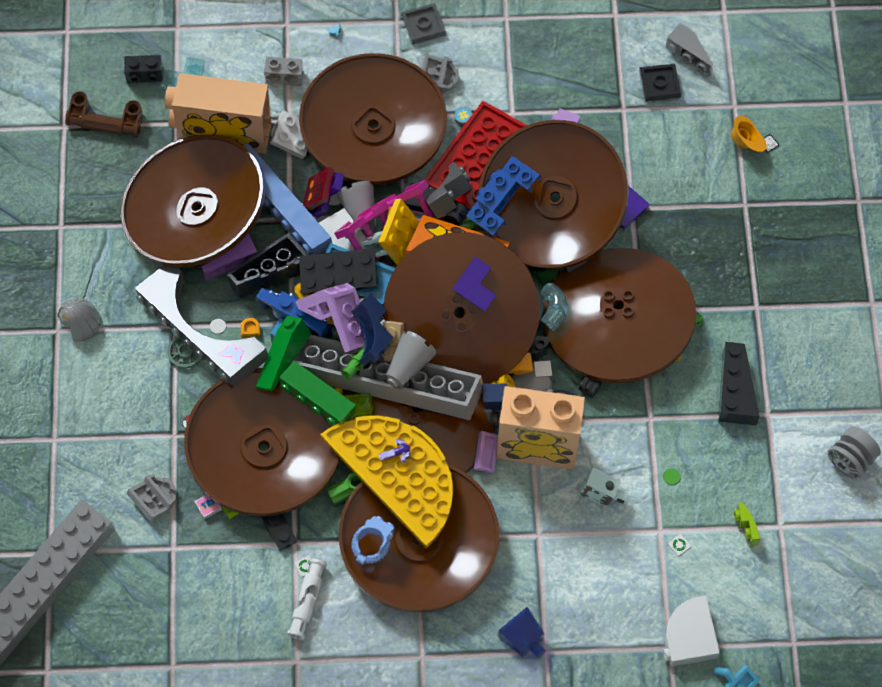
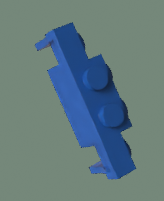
(498, 193)
(285, 305)

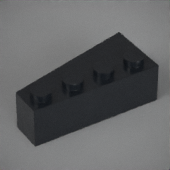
(267, 267)
(737, 391)

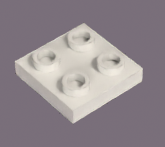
(287, 135)

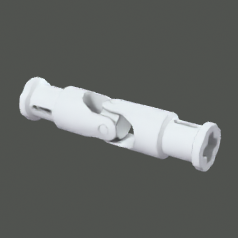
(304, 607)

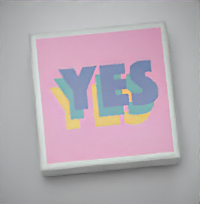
(207, 506)

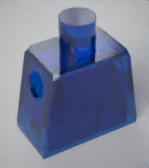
(523, 634)

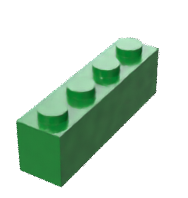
(316, 394)

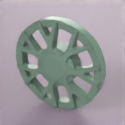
(183, 352)

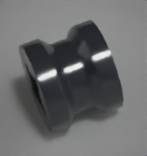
(590, 386)

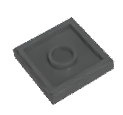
(423, 23)

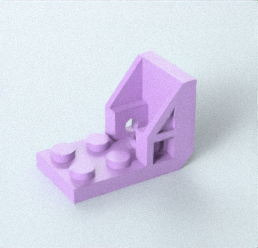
(341, 302)

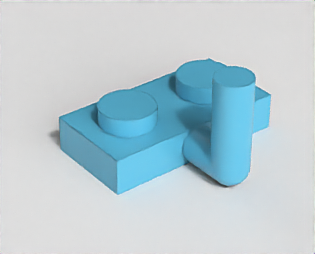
(743, 678)

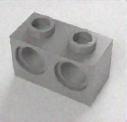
(283, 71)

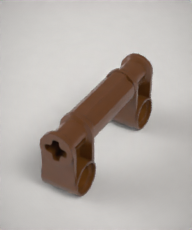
(78, 115)

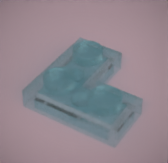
(192, 66)

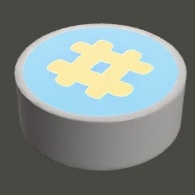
(462, 115)

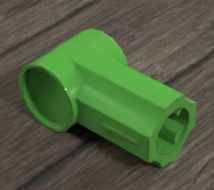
(343, 489)

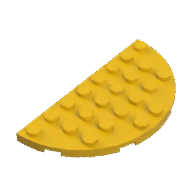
(415, 490)

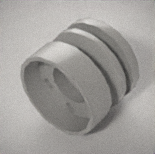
(854, 452)

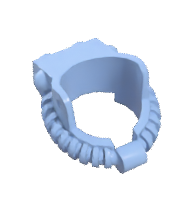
(373, 526)

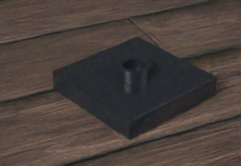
(660, 82)

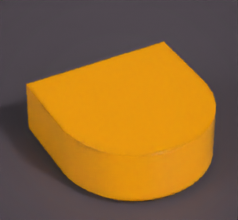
(250, 328)

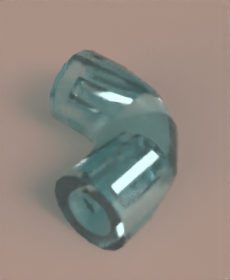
(557, 306)

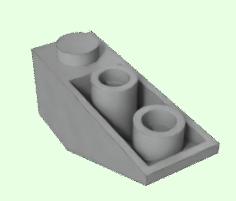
(687, 45)

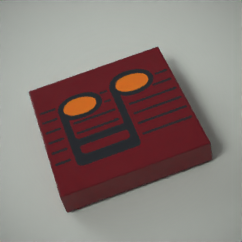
(318, 189)

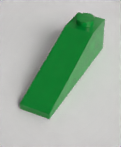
(285, 347)

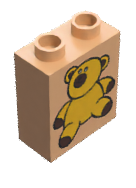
(220, 108)
(539, 427)

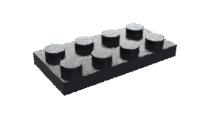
(338, 268)

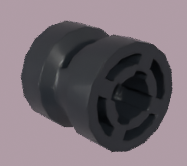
(457, 215)

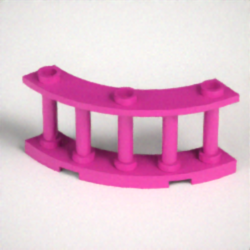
(379, 210)

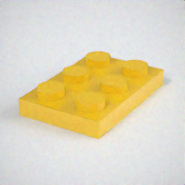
(398, 231)

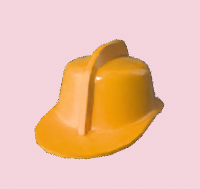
(746, 135)

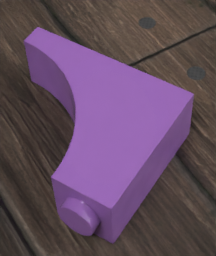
(230, 260)

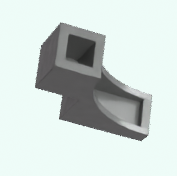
(454, 186)

